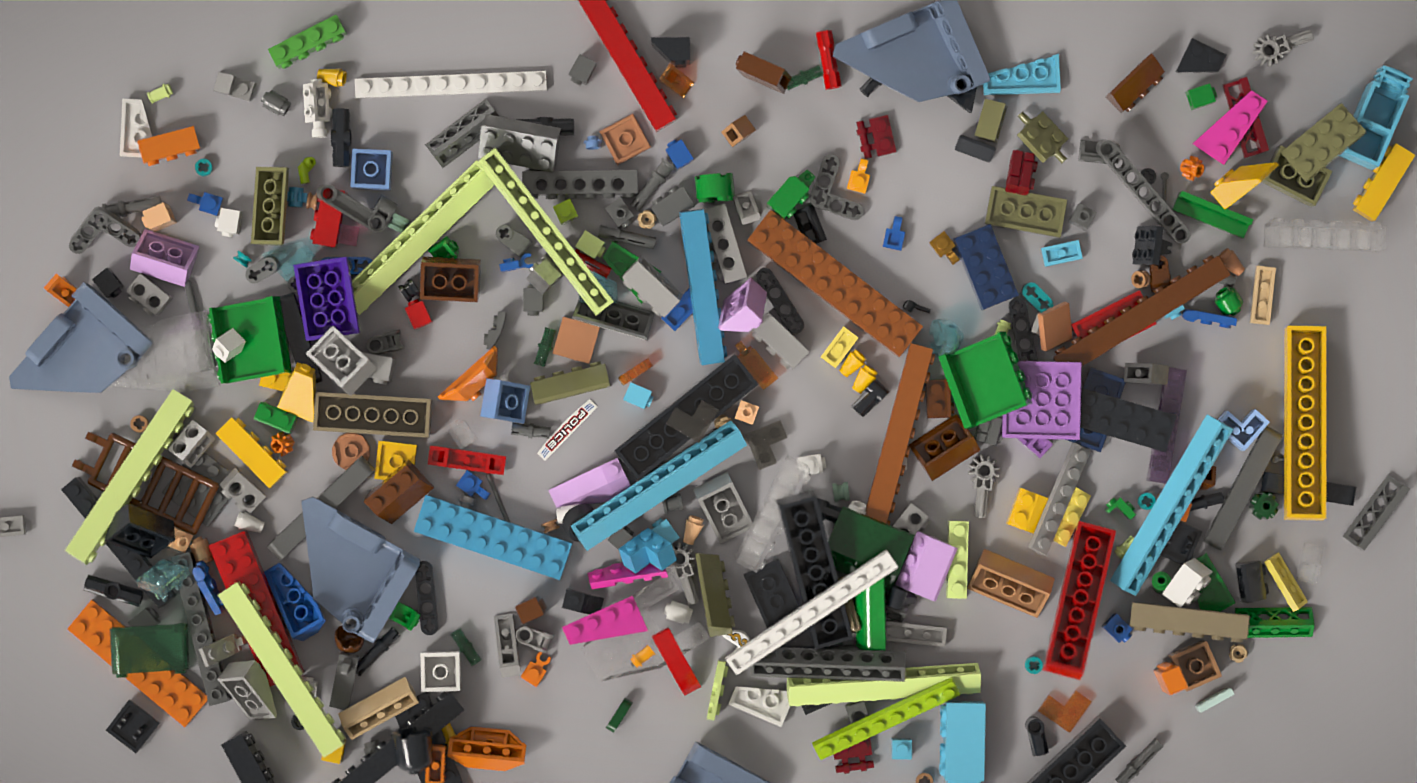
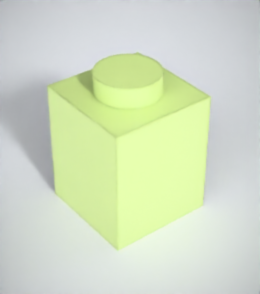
(591, 245)

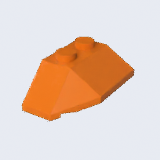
(474, 379)
(487, 749)

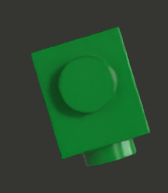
(445, 248)
(1125, 507)
(405, 616)

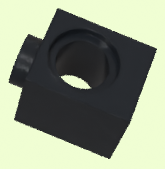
(108, 283)

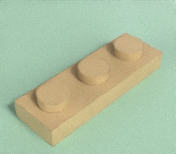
(1262, 295)

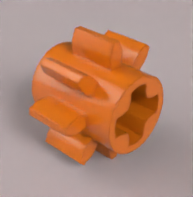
(1192, 168)
(282, 443)

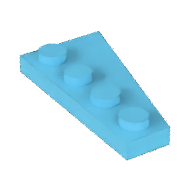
(1028, 78)

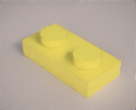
(839, 347)

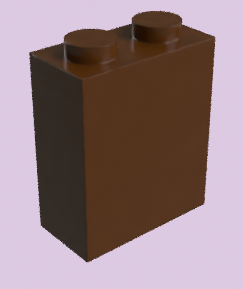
(763, 72)

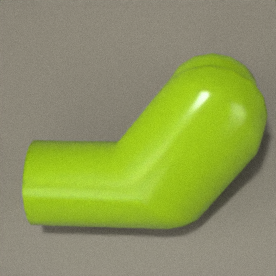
(304, 168)

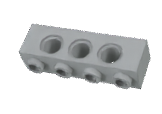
(737, 272)

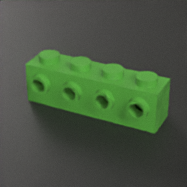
(307, 41)

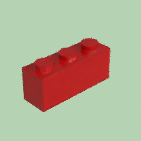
(327, 223)

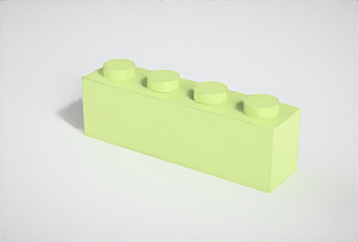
(957, 575)

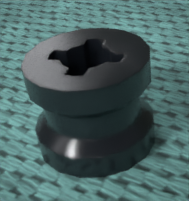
(409, 290)

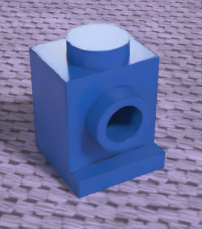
(1111, 625)

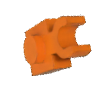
(534, 671)

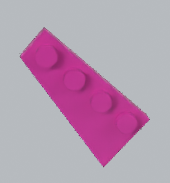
(1227, 133)
(618, 572)
(612, 621)

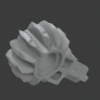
(1279, 46)
(983, 483)
(684, 572)

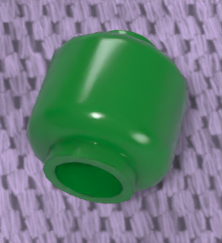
(1229, 301)

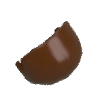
(347, 641)

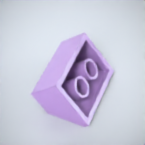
(164, 257)
(743, 308)
(926, 566)

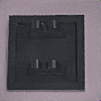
(1149, 245)
(1182, 543)
(132, 726)

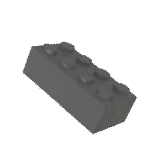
(520, 142)

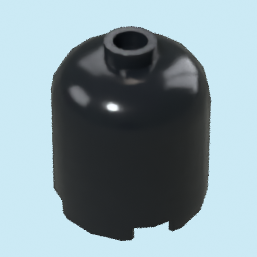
(413, 749)

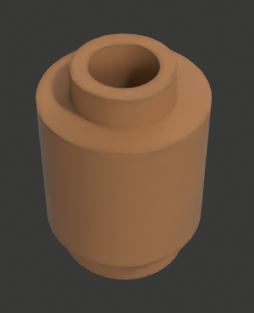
(201, 550)

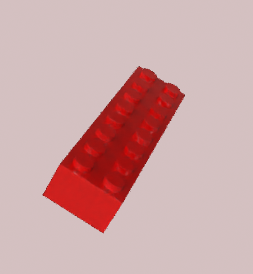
(239, 563)
(1079, 600)

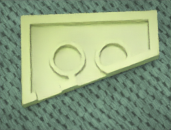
(717, 690)

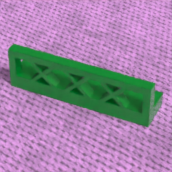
(1212, 214)
(1275, 625)

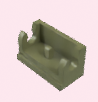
(991, 120)

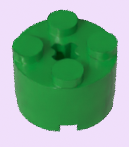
(714, 187)

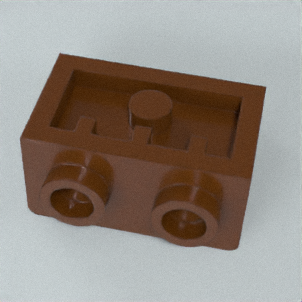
(939, 399)

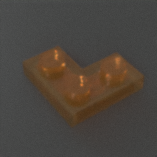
(1065, 715)

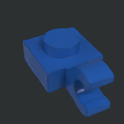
(208, 203)
(894, 237)
(510, 264)
(471, 484)

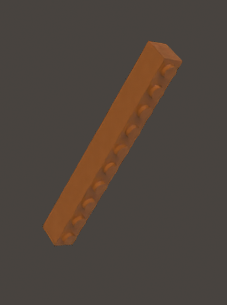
(899, 432)

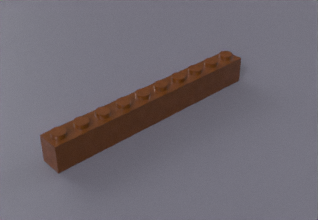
(1145, 313)

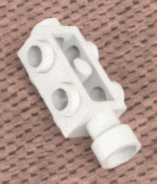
(317, 106)

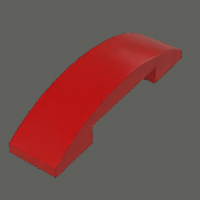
(466, 460)
(676, 661)

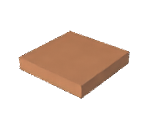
(625, 139)
(1055, 326)
(576, 340)

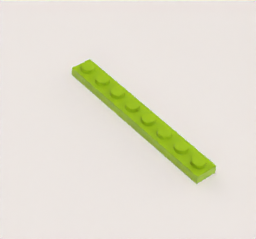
(886, 718)

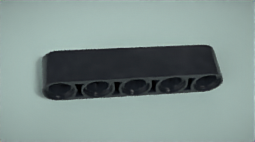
(295, 333)
(1334, 492)

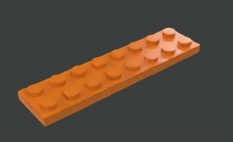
(168, 690)

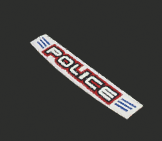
(566, 429)

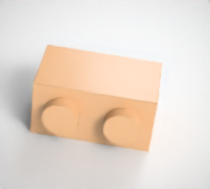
(158, 217)

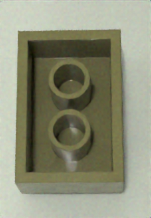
(1289, 182)

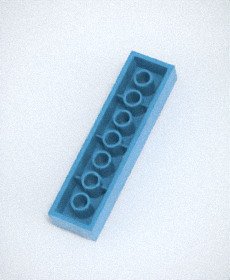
(492, 537)

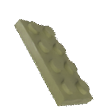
(1323, 142)
(1026, 213)

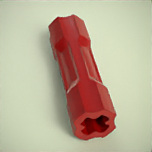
(829, 64)

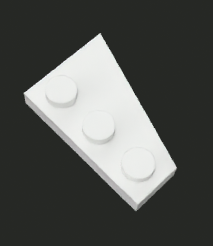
(133, 127)
(761, 703)

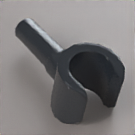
(909, 305)

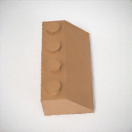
(1011, 583)

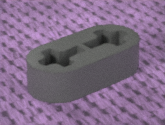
(261, 266)

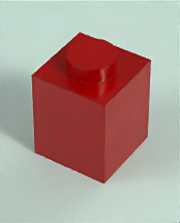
(418, 314)

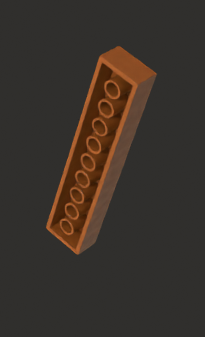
(834, 283)

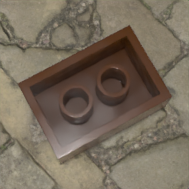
(450, 279)

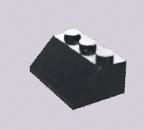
(140, 531)

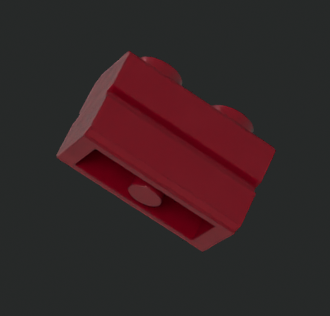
(1020, 172)

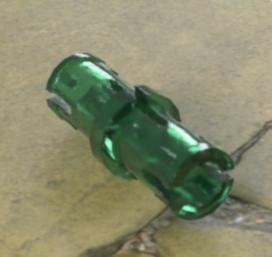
(805, 77)
(544, 347)
(466, 647)

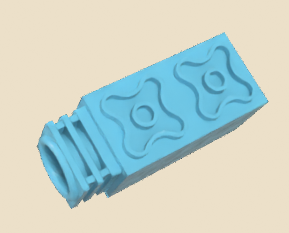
(1379, 115)
(963, 741)

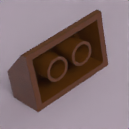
(1136, 84)
(944, 447)
(398, 492)

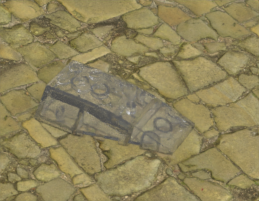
(176, 359)

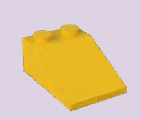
(1240, 182)
(1026, 510)

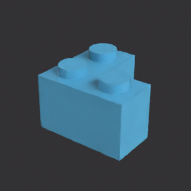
(646, 549)

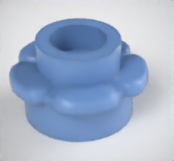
(593, 143)

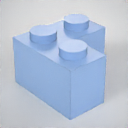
(1245, 431)

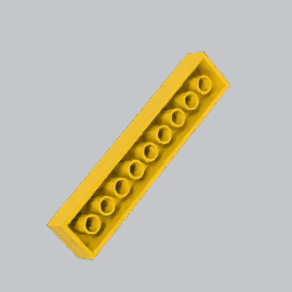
(1305, 423)

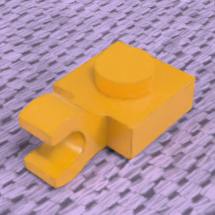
(858, 179)

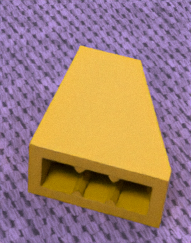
(299, 393)

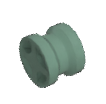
(398, 223)
(841, 492)

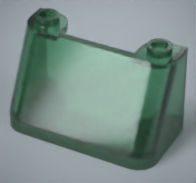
(149, 649)

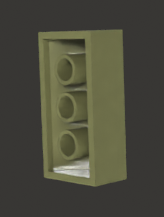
(270, 206)
(570, 384)
(714, 594)

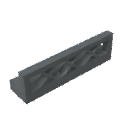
(463, 139)
(1381, 518)

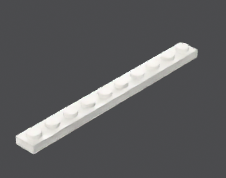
(450, 84)
(811, 612)

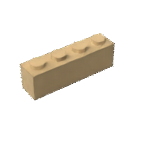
(378, 708)

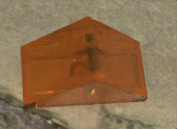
(676, 80)

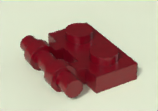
(882, 137)
(858, 750)

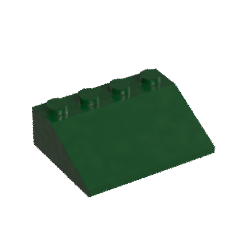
(861, 538)

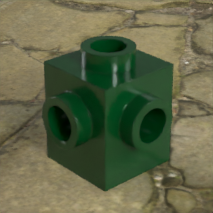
(1257, 505)

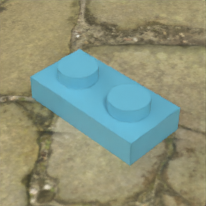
(1061, 253)

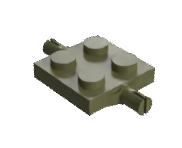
(1042, 137)

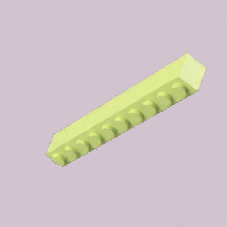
(545, 231)
(420, 236)
(130, 476)
(281, 668)
(822, 691)

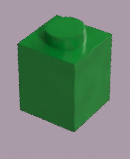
(1201, 96)

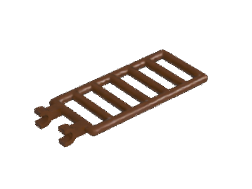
(143, 504)

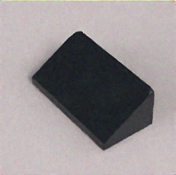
(975, 148)
(809, 224)

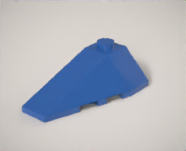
(295, 603)

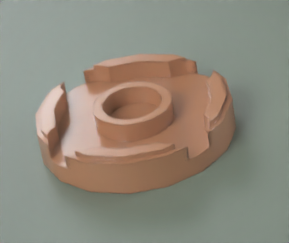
(354, 445)

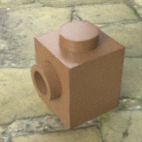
(738, 130)

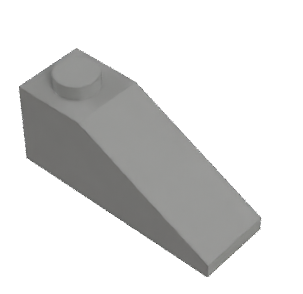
(507, 645)

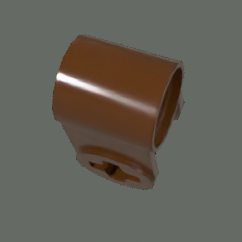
(1160, 276)

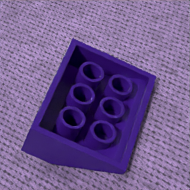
(326, 297)

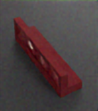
(1256, 128)

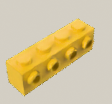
(1383, 182)
(251, 452)

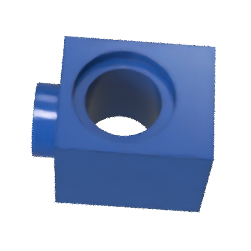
(679, 153)

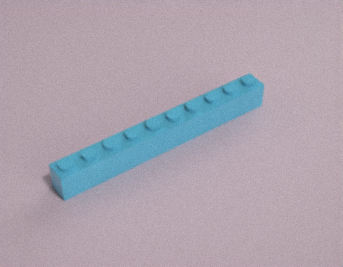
(658, 485)
(1171, 505)

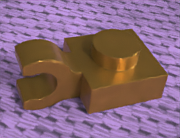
(943, 246)

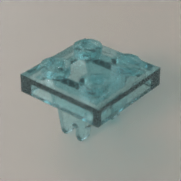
(163, 578)

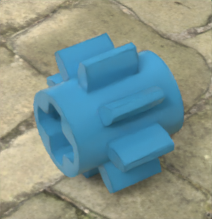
(296, 197)

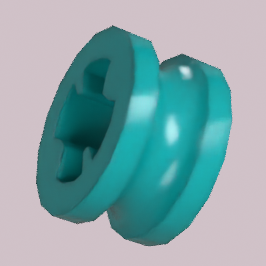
(204, 161)
(242, 259)
(1143, 506)
(1034, 659)

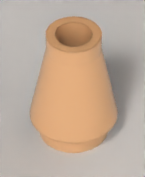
(692, 529)

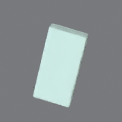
(1214, 699)

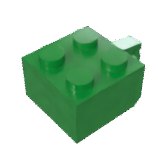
(790, 194)

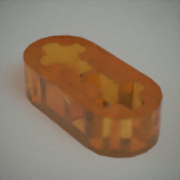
(635, 372)

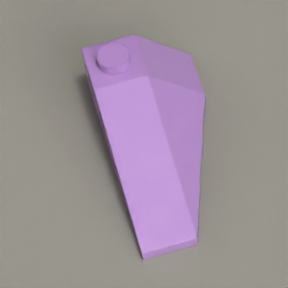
(593, 486)

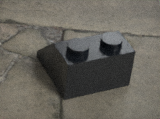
(673, 49)
(1251, 581)

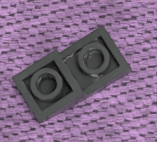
(493, 335)

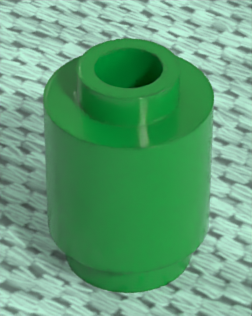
(1157, 587)

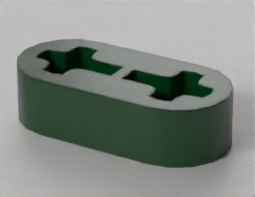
(619, 715)

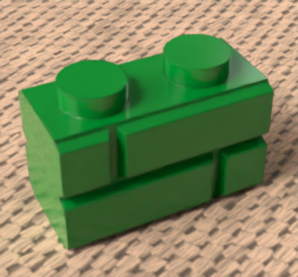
(276, 417)

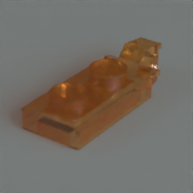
(756, 365)

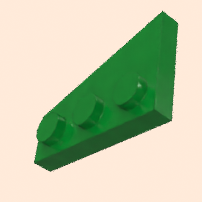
(621, 260)
(1216, 594)

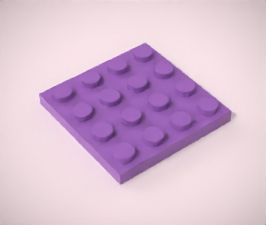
(1054, 399)

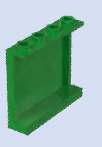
(265, 336)
(986, 380)

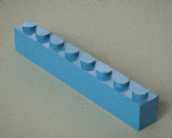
(702, 287)

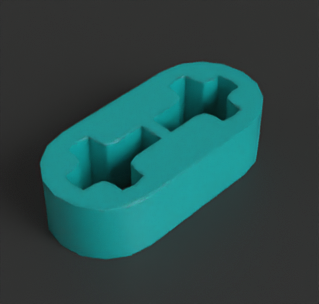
(1040, 294)

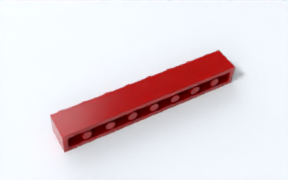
(629, 63)

